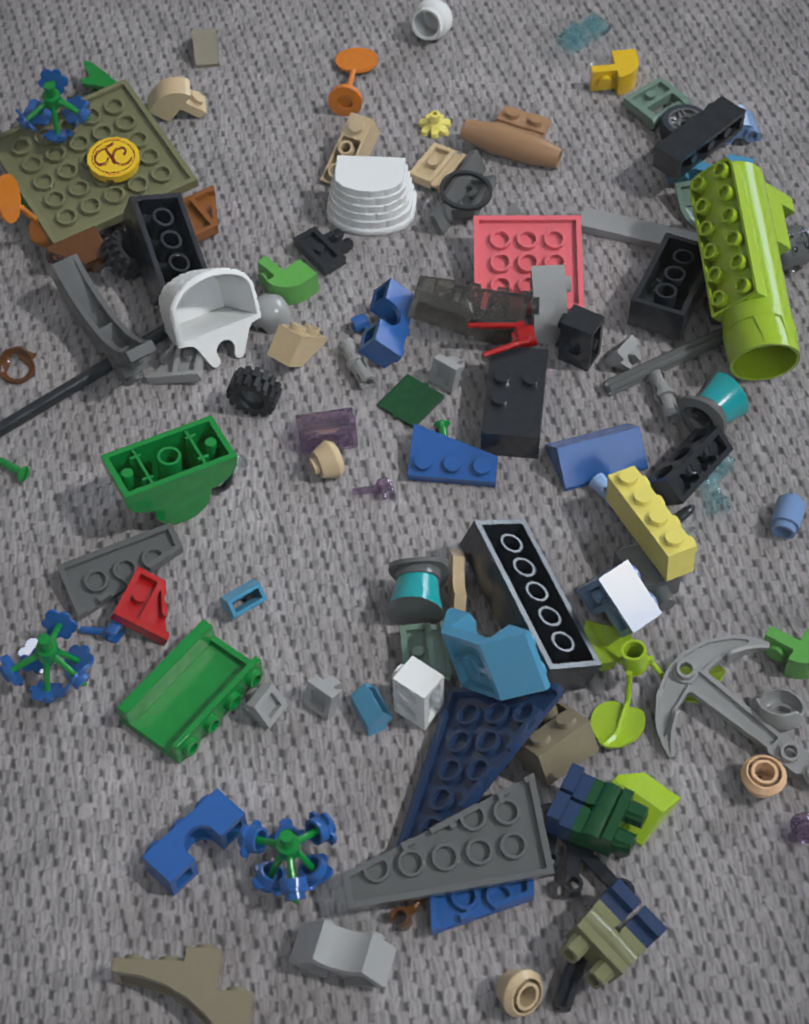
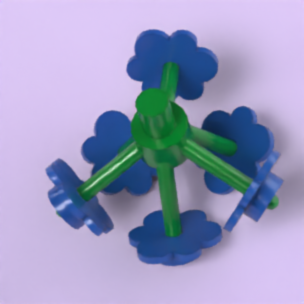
(37, 112)
(43, 652)

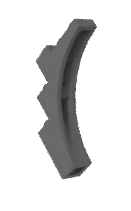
(108, 334)

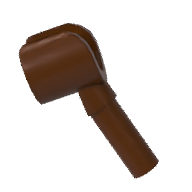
(409, 911)

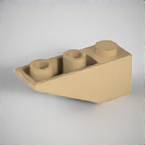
(355, 140)

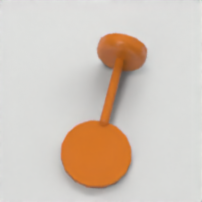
(345, 97)
(11, 207)

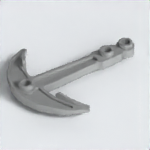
(721, 701)

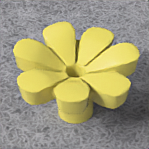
(434, 124)

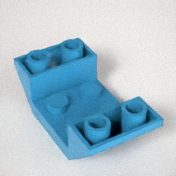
(497, 665)

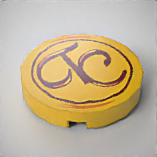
(113, 159)

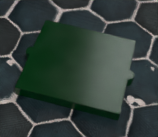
(410, 401)

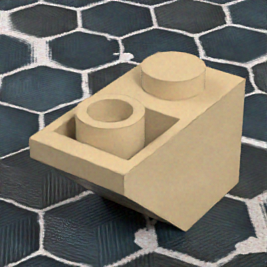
(295, 343)

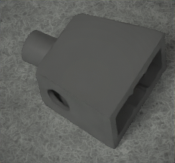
(650, 575)

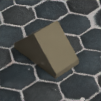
(205, 48)

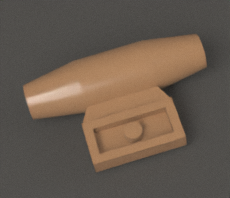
(515, 137)

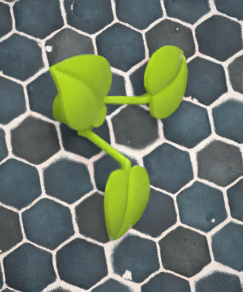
(611, 721)

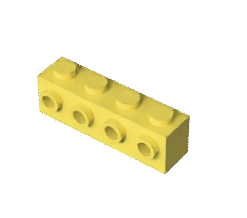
(651, 523)

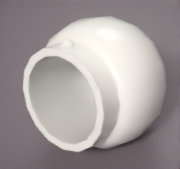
(431, 19)

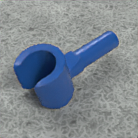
(359, 323)
(111, 633)

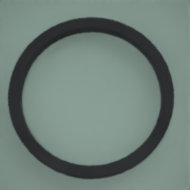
(466, 173)

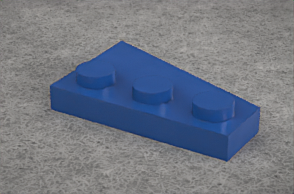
(448, 460)
(464, 907)

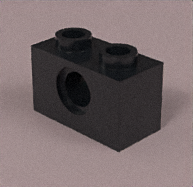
(580, 337)

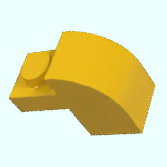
(618, 75)

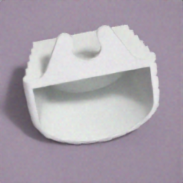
(371, 195)
(209, 308)

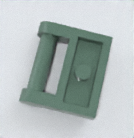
(652, 97)

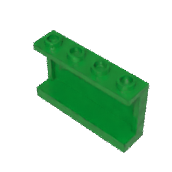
(189, 693)

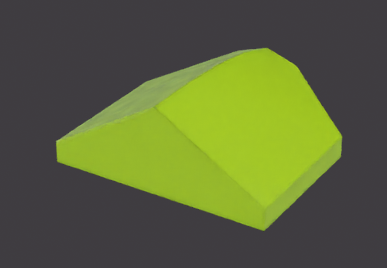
(652, 795)

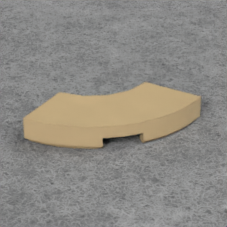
(456, 580)

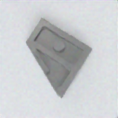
(178, 366)

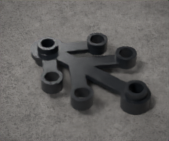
(573, 856)

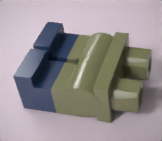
(603, 945)

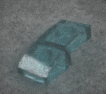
(581, 35)

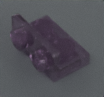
(329, 425)

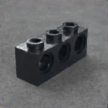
(690, 465)

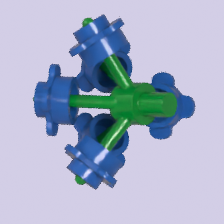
(313, 868)

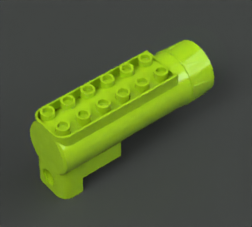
(740, 248)

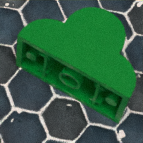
(172, 470)

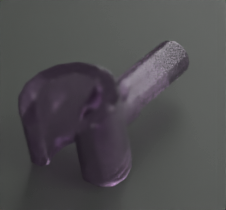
(383, 486)

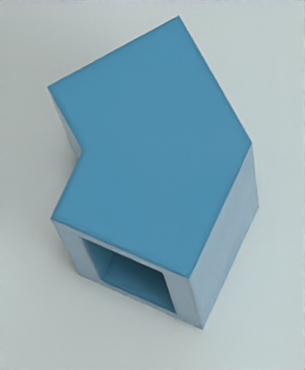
(240, 593)
(371, 709)

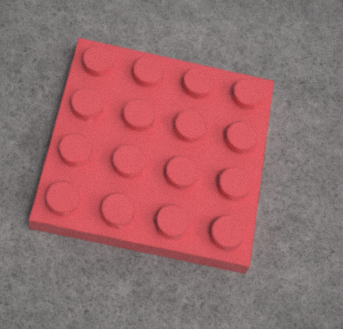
(513, 243)

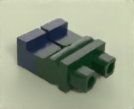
(595, 813)

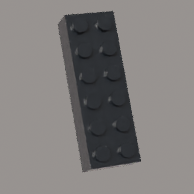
(530, 597)

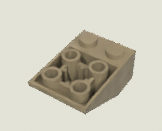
(557, 743)

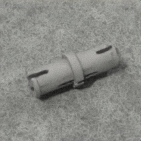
(357, 363)
(664, 396)

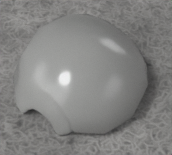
(273, 312)
(780, 709)

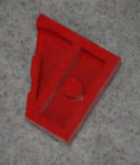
(144, 606)

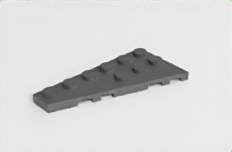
(472, 850)

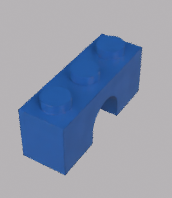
(385, 338)
(212, 819)

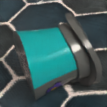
(715, 404)
(417, 590)

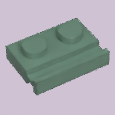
(427, 645)

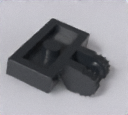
(325, 250)

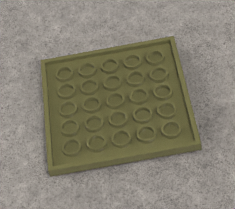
(56, 175)

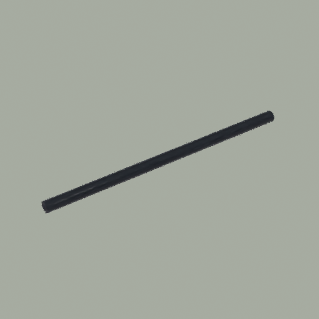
(68, 388)

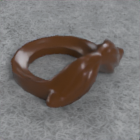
(24, 355)

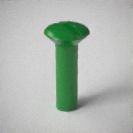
(442, 426)
(22, 473)

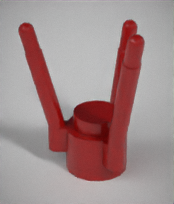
(522, 337)

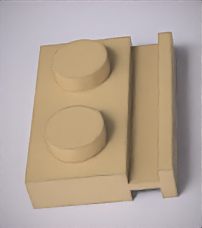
(435, 165)

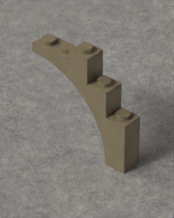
(191, 982)

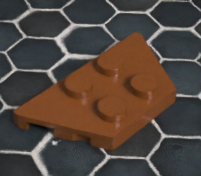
(202, 213)

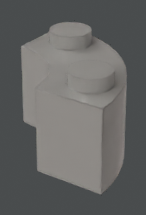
(548, 300)
(327, 948)

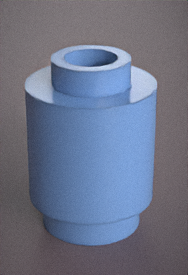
(787, 515)

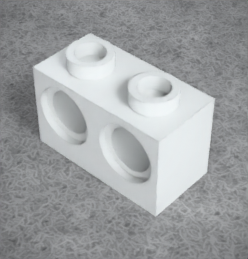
(418, 692)

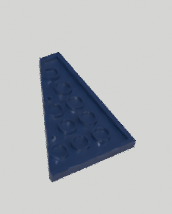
(470, 750)

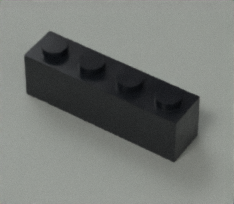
(698, 138)

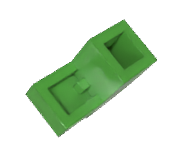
(293, 283)
(789, 651)

